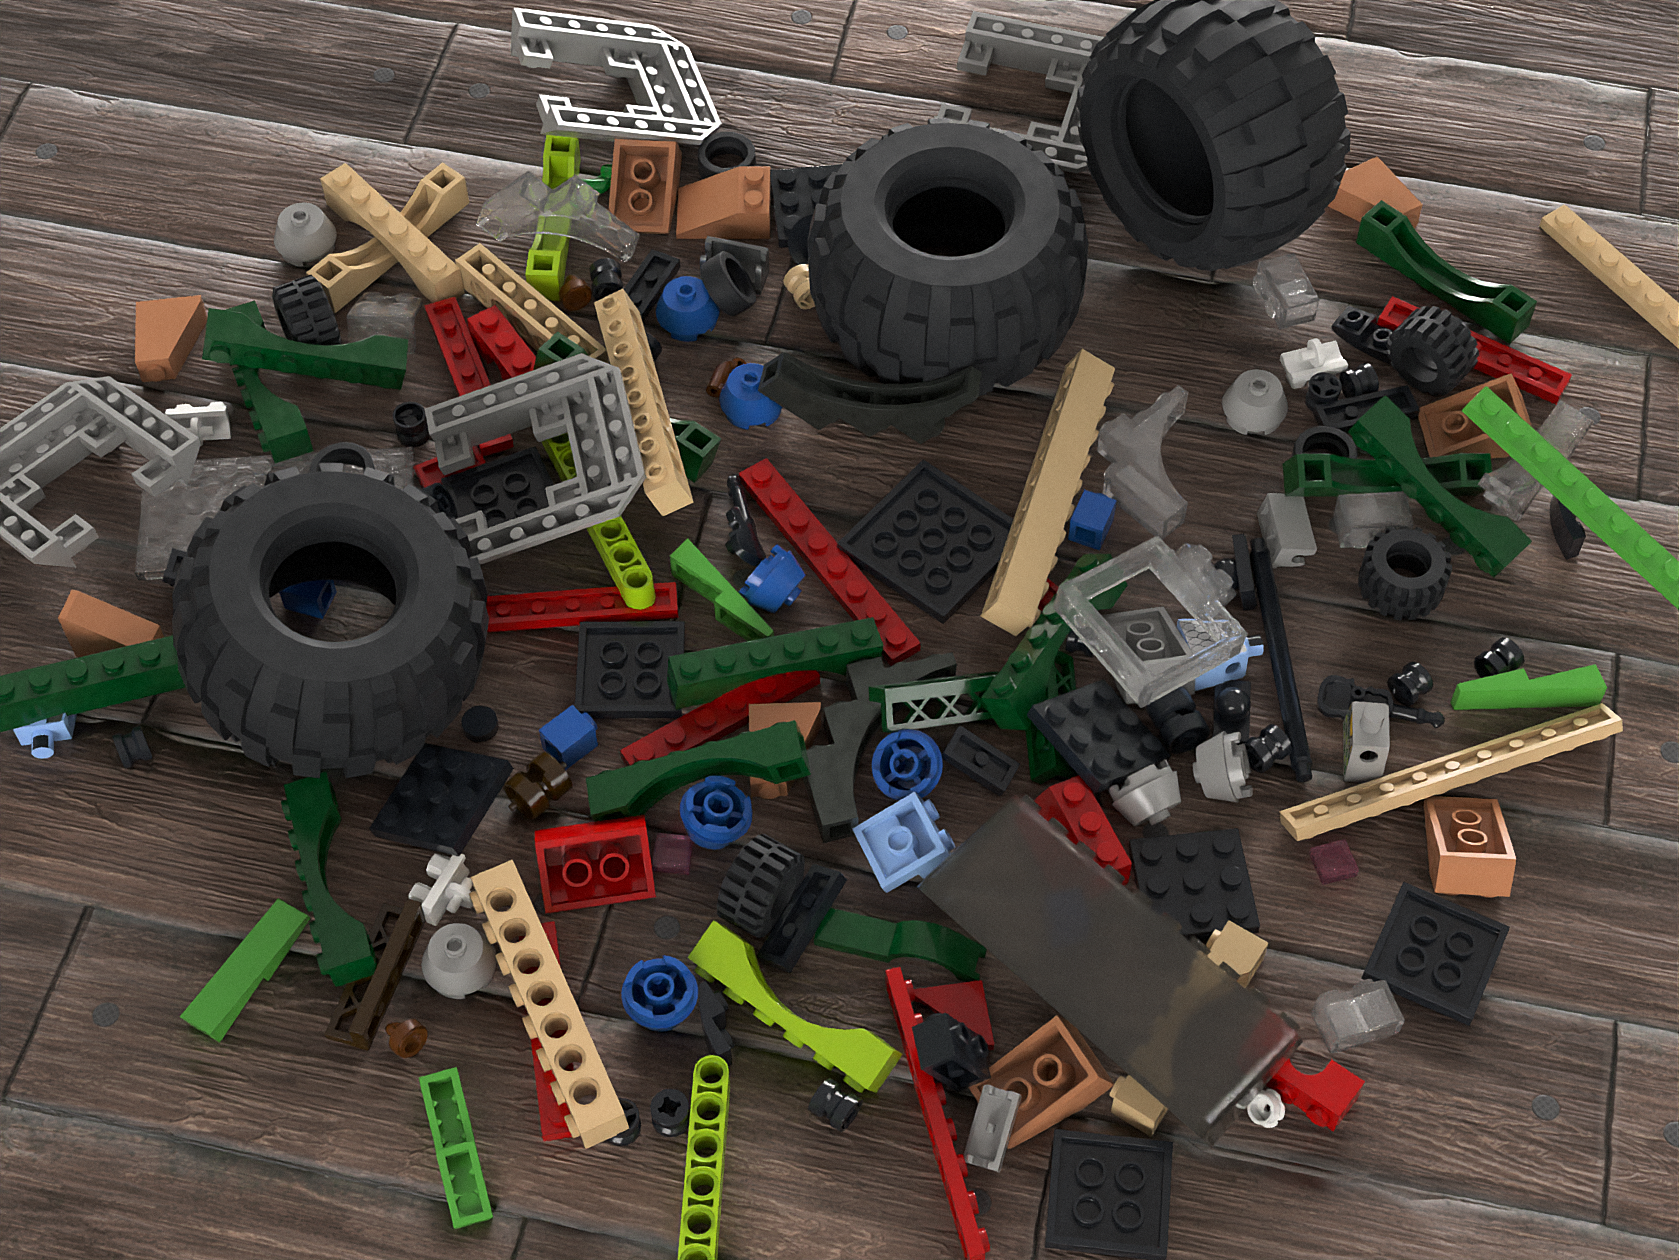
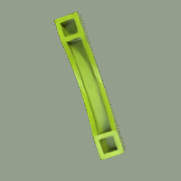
(549, 252)
(733, 962)

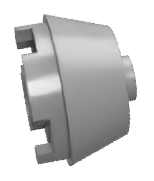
(304, 234)
(1255, 402)
(1223, 767)
(1147, 795)
(458, 961)

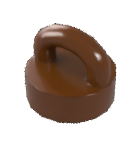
(574, 293)
(406, 1037)

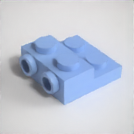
(904, 841)

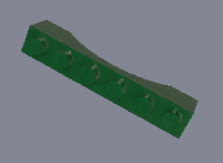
(1494, 306)
(239, 341)
(280, 421)
(695, 443)
(1338, 475)
(1487, 537)
(1028, 668)
(710, 673)
(767, 754)
(344, 940)

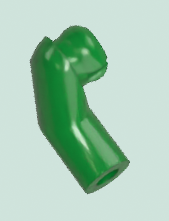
(602, 182)

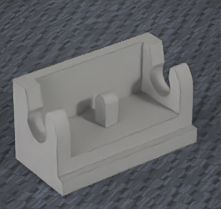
(1286, 529)
(992, 1128)

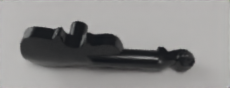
(743, 534)
(1338, 693)

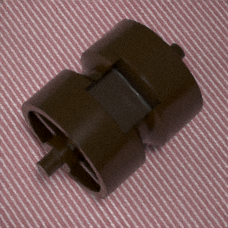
(533, 790)

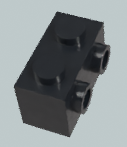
(951, 1051)

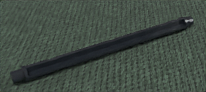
(1280, 659)

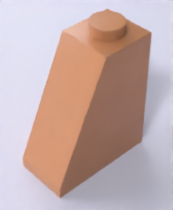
(1368, 185)
(166, 335)
(99, 626)
(765, 715)

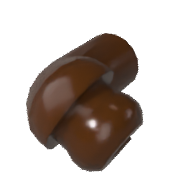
(721, 374)

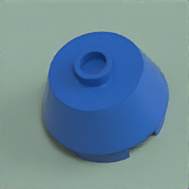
(686, 309)
(744, 402)
(774, 581)
(907, 764)
(715, 812)
(659, 993)

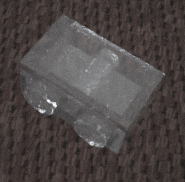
(1286, 291)
(1364, 515)

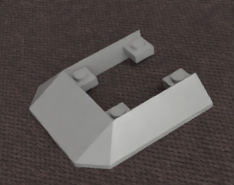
(1037, 49)
(657, 67)
(563, 397)
(63, 431)

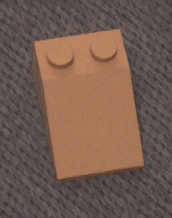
(645, 184)
(726, 205)
(1452, 432)
(1468, 847)
(1052, 1074)

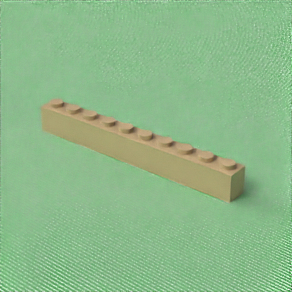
(1049, 494)

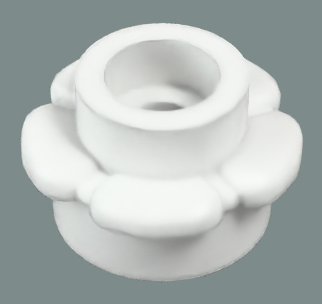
(1258, 1108)

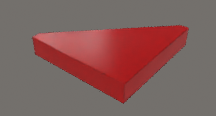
(963, 1002)

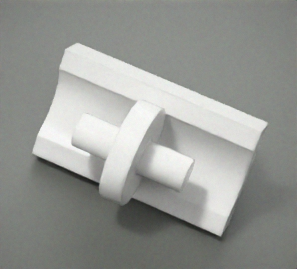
(1316, 358)
(204, 422)
(449, 890)

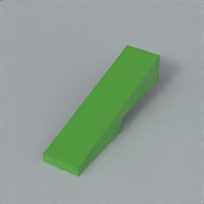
(730, 607)
(1514, 690)
(240, 975)
(455, 1148)

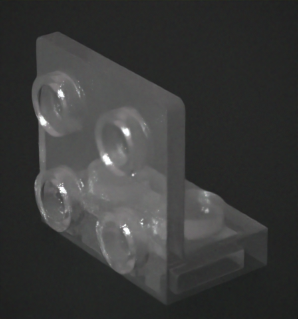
(384, 316)

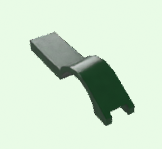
(890, 940)

